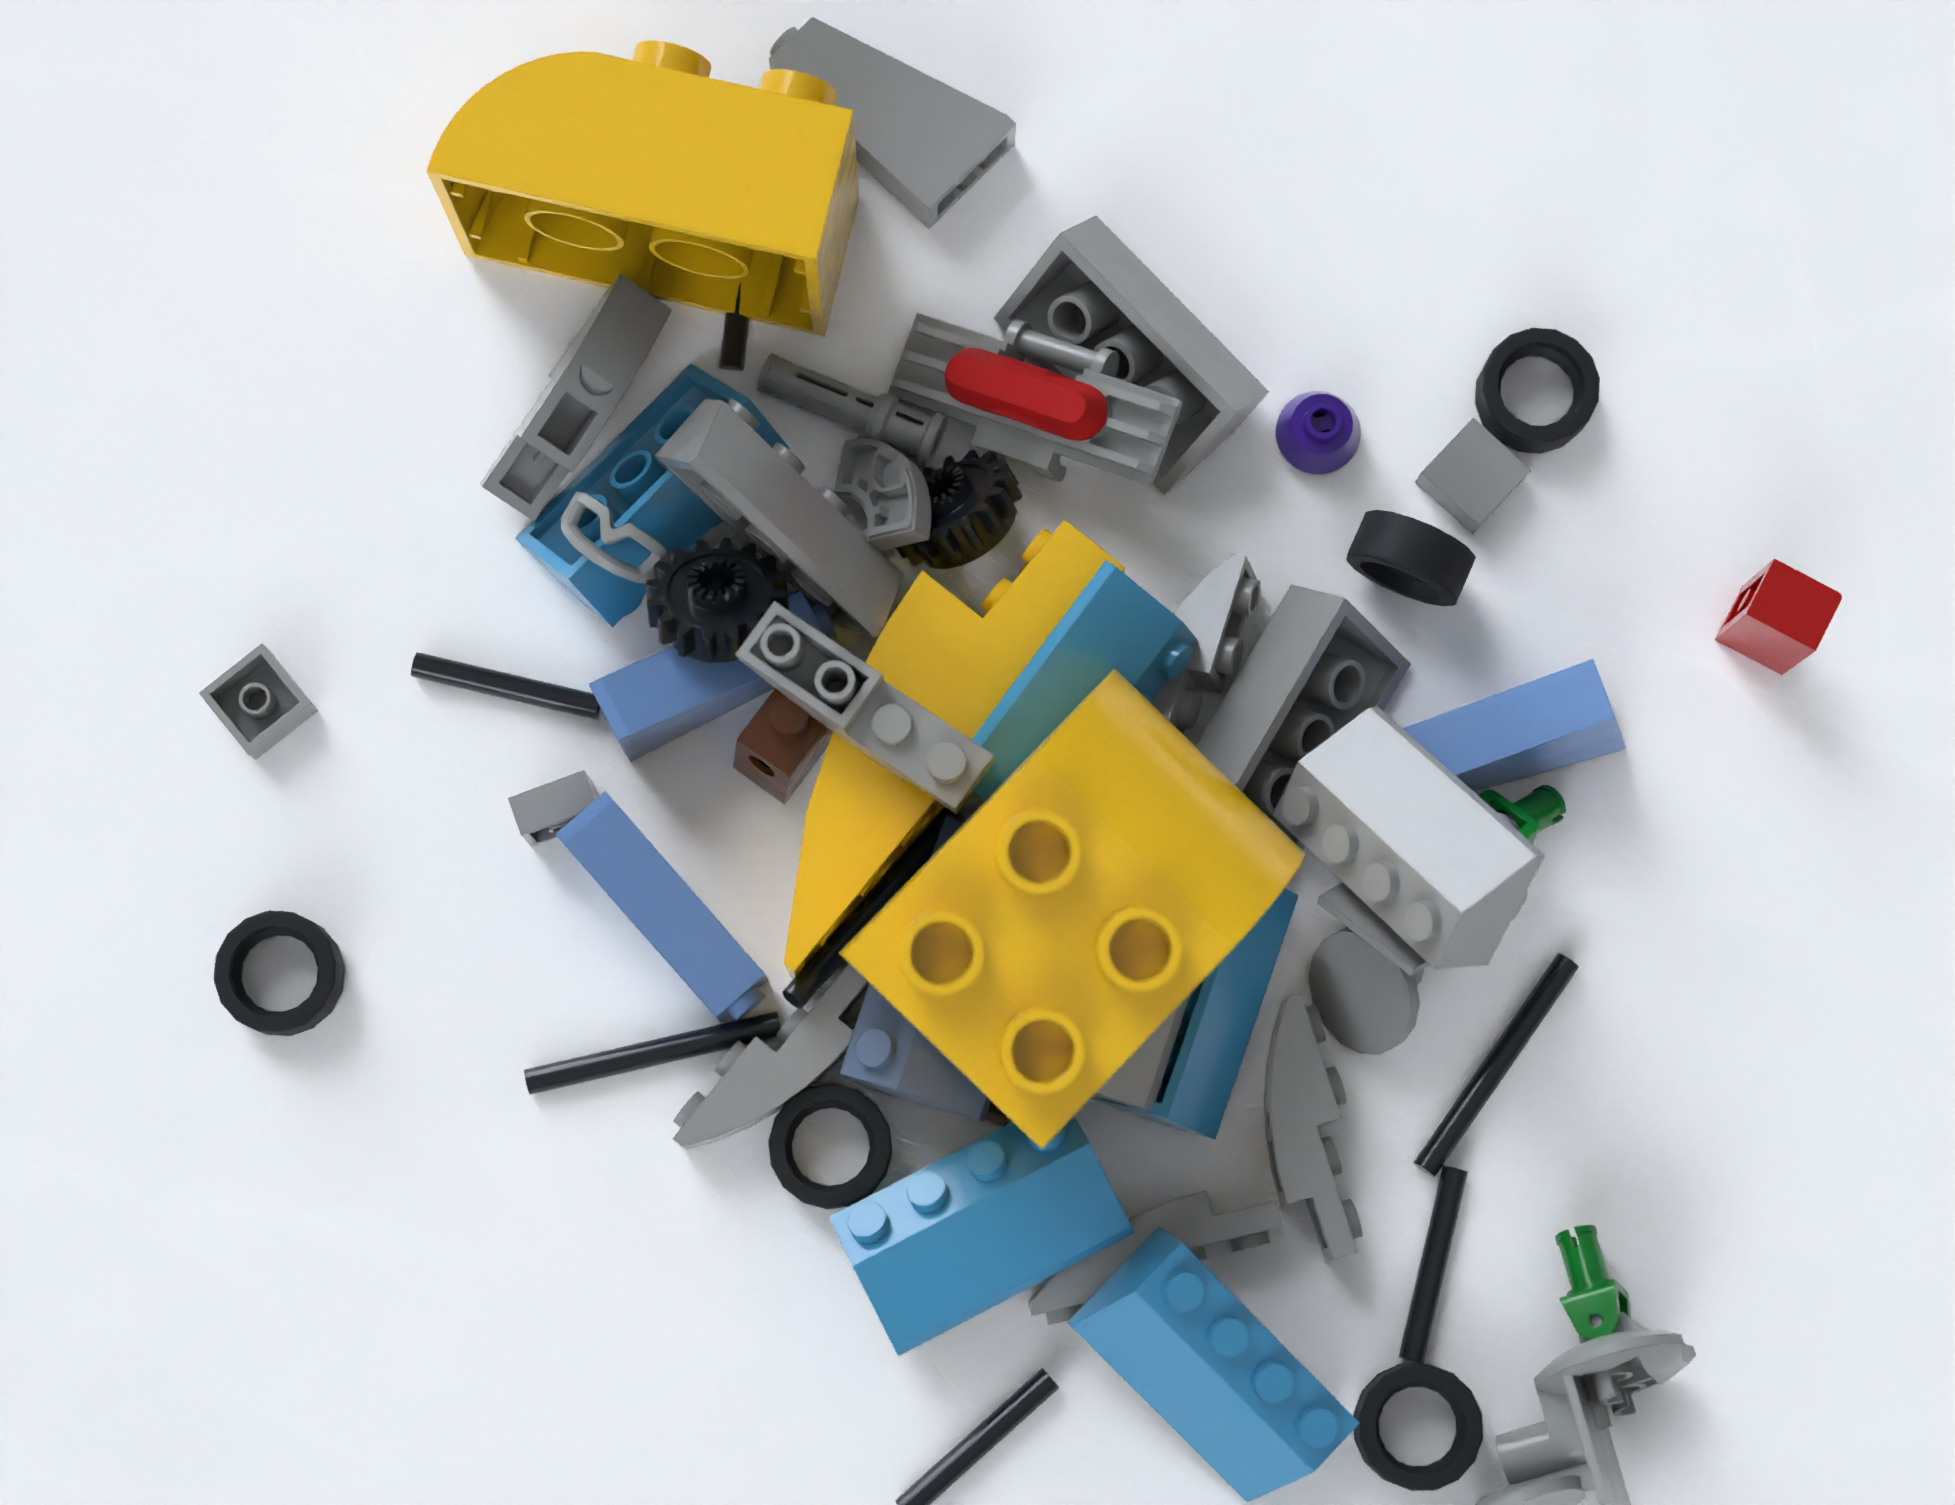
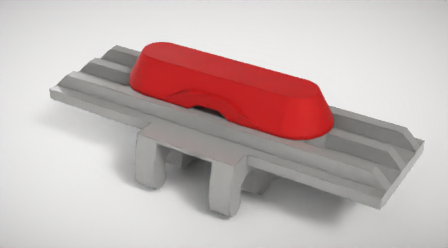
(1030, 409)

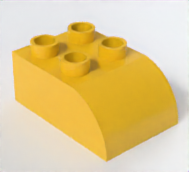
(658, 177)
(1076, 908)

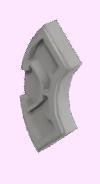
(889, 491)

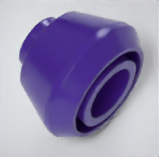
(1302, 434)

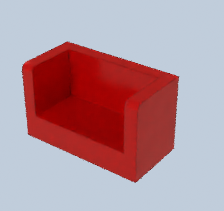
(1779, 617)

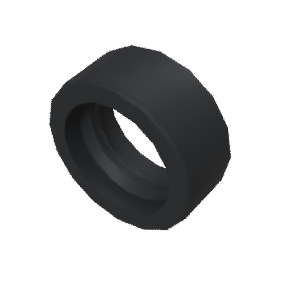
(1558, 349)
(1410, 557)
(246, 936)
(791, 1117)
(1467, 1417)

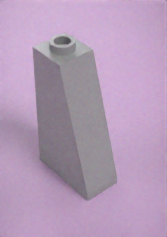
(909, 128)

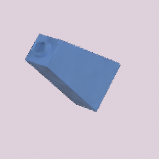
(676, 694)
(1525, 729)
(664, 909)

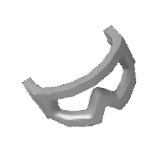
(610, 535)

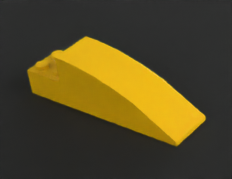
(959, 672)

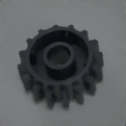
(969, 510)
(713, 599)

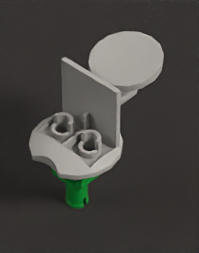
(1368, 974)
(1615, 1358)

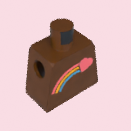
(785, 741)

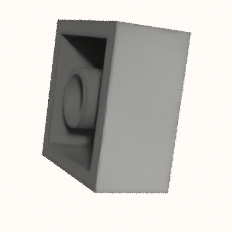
(1472, 475)
(258, 701)
(551, 806)

